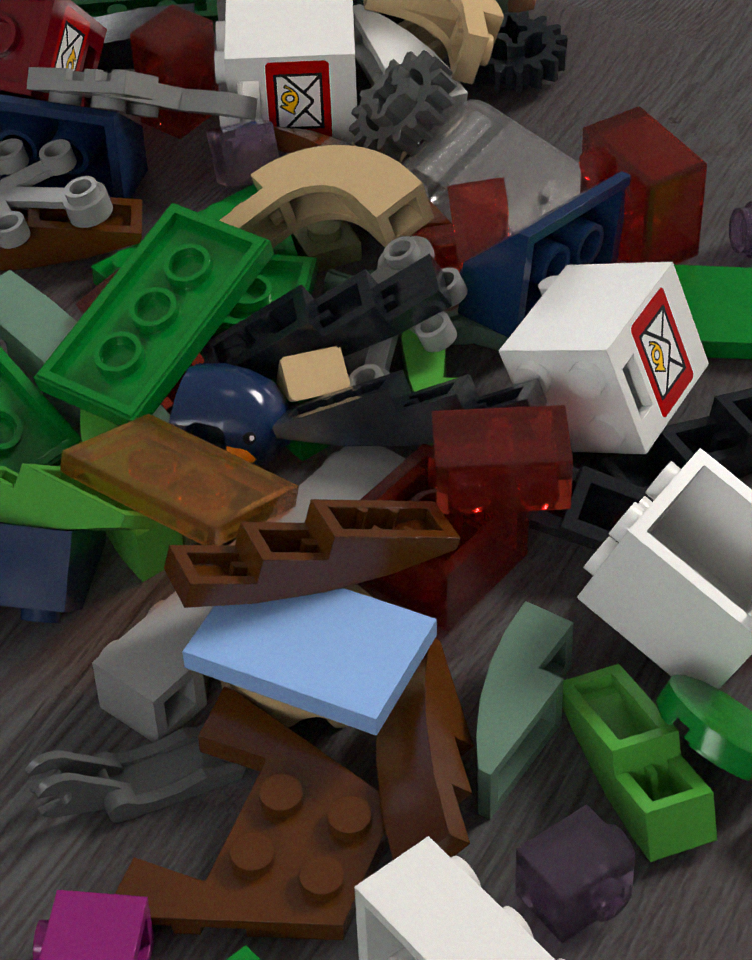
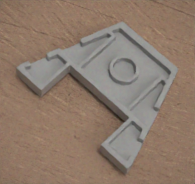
(136, 91)

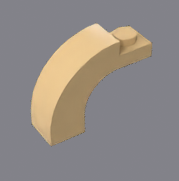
(463, 27)
(333, 185)

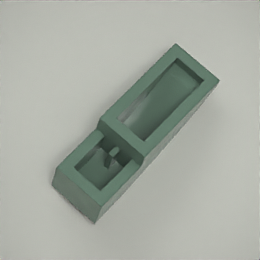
(520, 701)

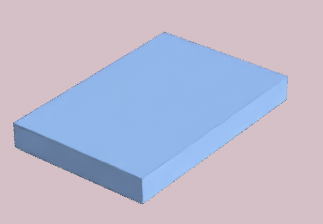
(316, 652)

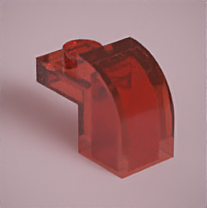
(478, 222)

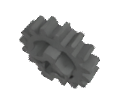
(403, 105)

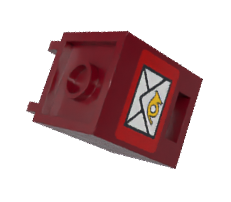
(45, 36)

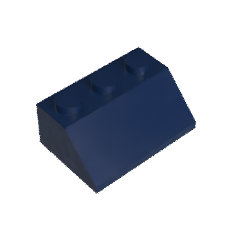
(102, 140)
(507, 274)
(47, 569)

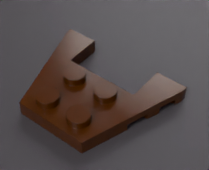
(293, 849)

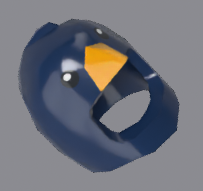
(231, 410)

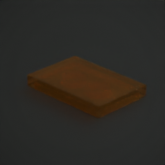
(178, 479)

